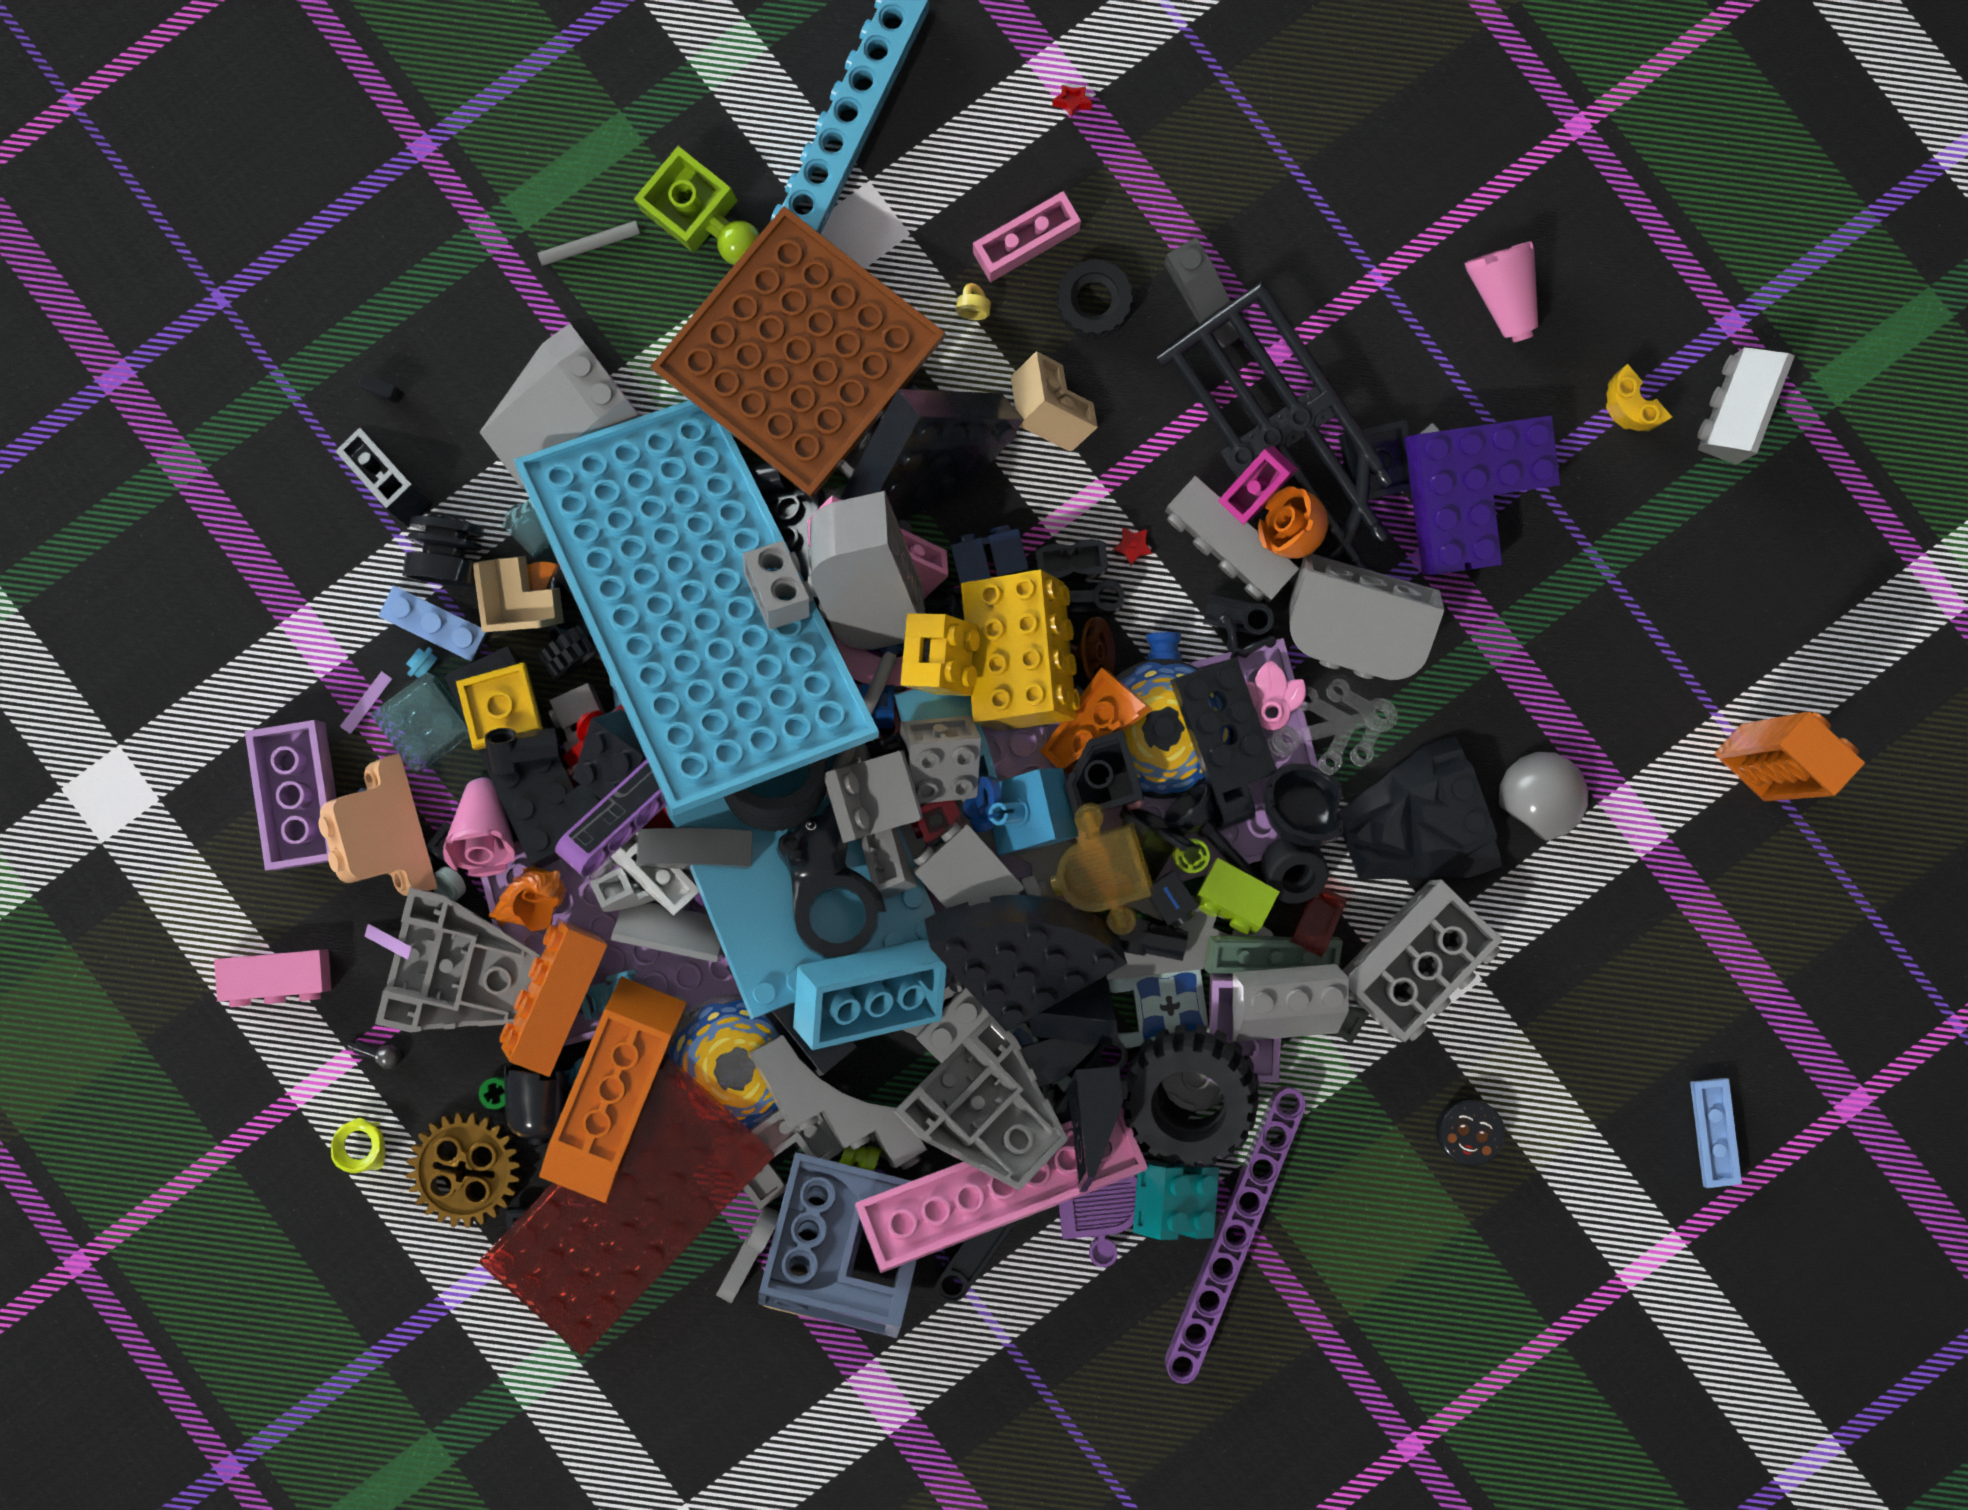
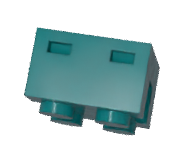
(1176, 1201)

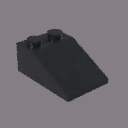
(1094, 1108)

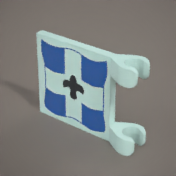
(1163, 1003)

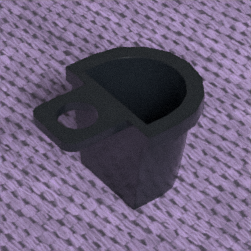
(1155, 838)

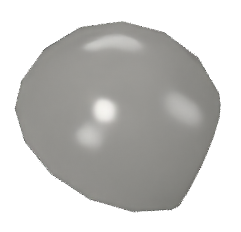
(1545, 794)

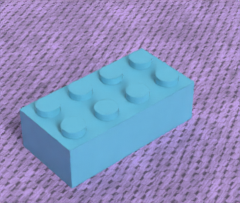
(868, 994)

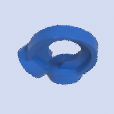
(976, 809)

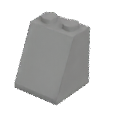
(964, 869)

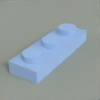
(433, 623)
(1716, 1133)

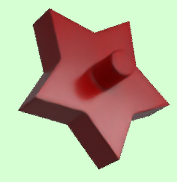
(1072, 100)
(1133, 545)

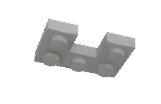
(776, 1134)

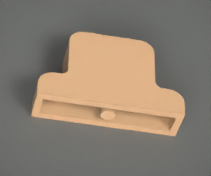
(378, 831)

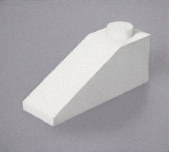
(666, 885)

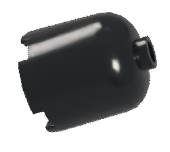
(536, 1100)

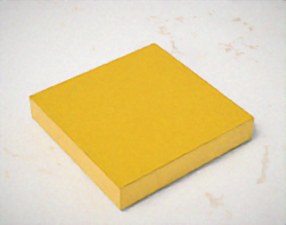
(499, 701)

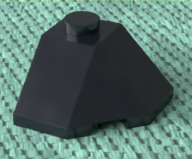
(1104, 774)

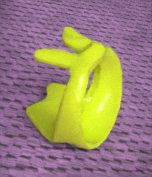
(375, 1158)

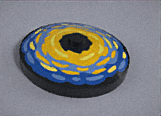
(1160, 738)

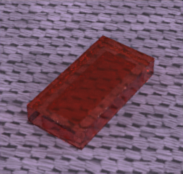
(1319, 922)

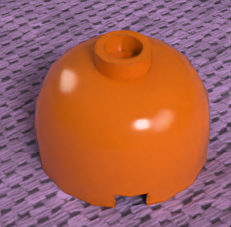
(1293, 524)

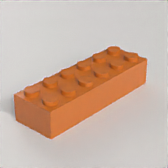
(1790, 757)

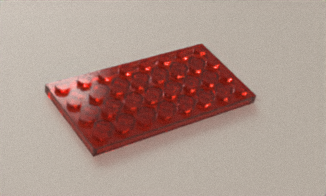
(591, 1259)

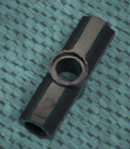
(1153, 939)

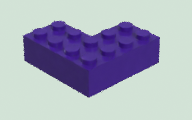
(1456, 483)

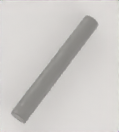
(589, 243)

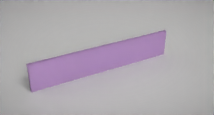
(366, 702)
(388, 941)

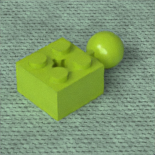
(702, 215)

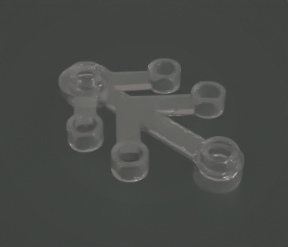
(1338, 724)

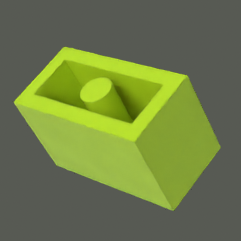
(1235, 897)

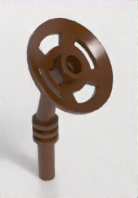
(1092, 651)

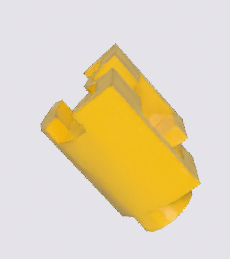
(1629, 407)

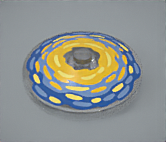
(714, 1050)

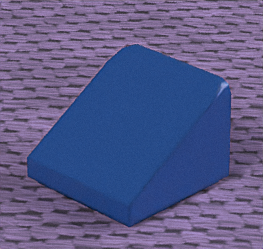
(884, 711)

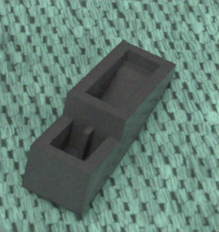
(694, 846)

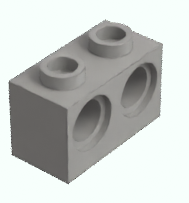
(773, 585)

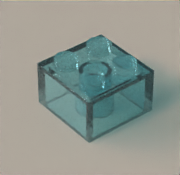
(422, 722)

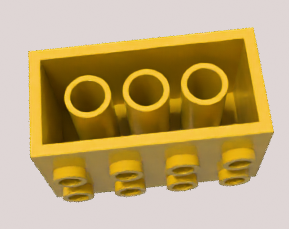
(1022, 651)

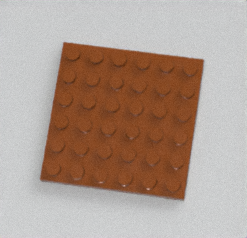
(798, 351)

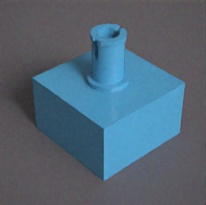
(1032, 812)

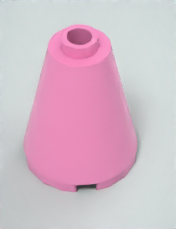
(1508, 288)
(480, 832)

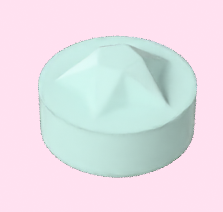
(449, 883)

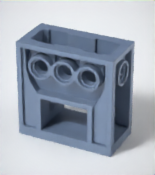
(828, 1288)

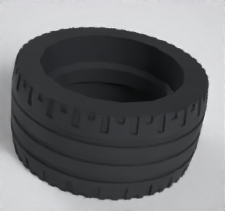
(784, 811)

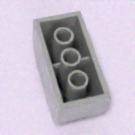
(863, 572)
(1363, 619)

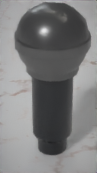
(386, 1056)

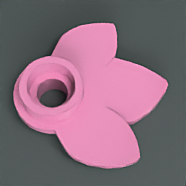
(1274, 691)

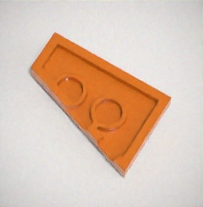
(1103, 709)

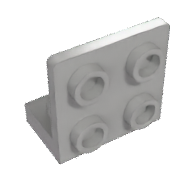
(943, 757)
(873, 796)

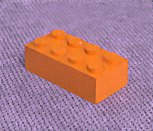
(552, 996)

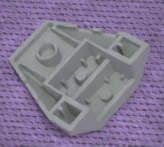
(555, 401)
(457, 969)
(986, 1108)

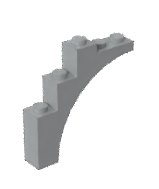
(804, 1095)

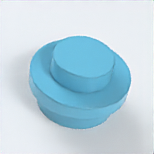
(421, 662)

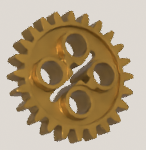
(468, 1138)

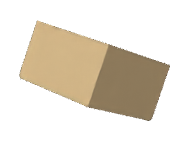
(1048, 406)
(507, 599)

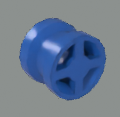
(1164, 645)

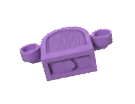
(1100, 1215)

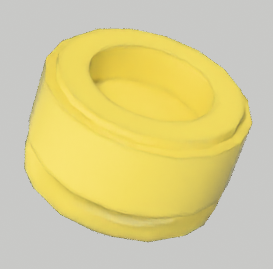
(974, 305)

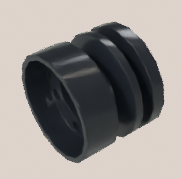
(442, 550)

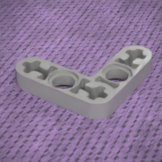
(752, 1246)

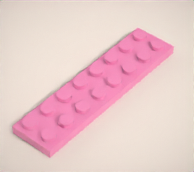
(968, 1202)

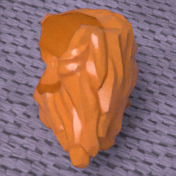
(531, 899)

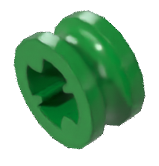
(486, 1087)

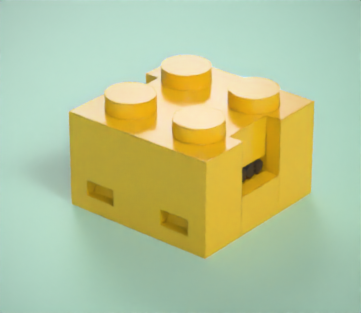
(939, 654)

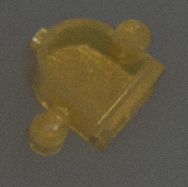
(1104, 870)

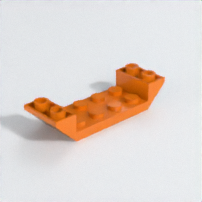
(611, 1089)

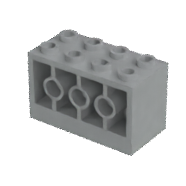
(1397, 948)

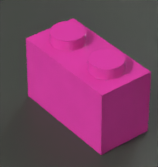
(1257, 485)

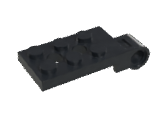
(789, 509)
(1225, 766)

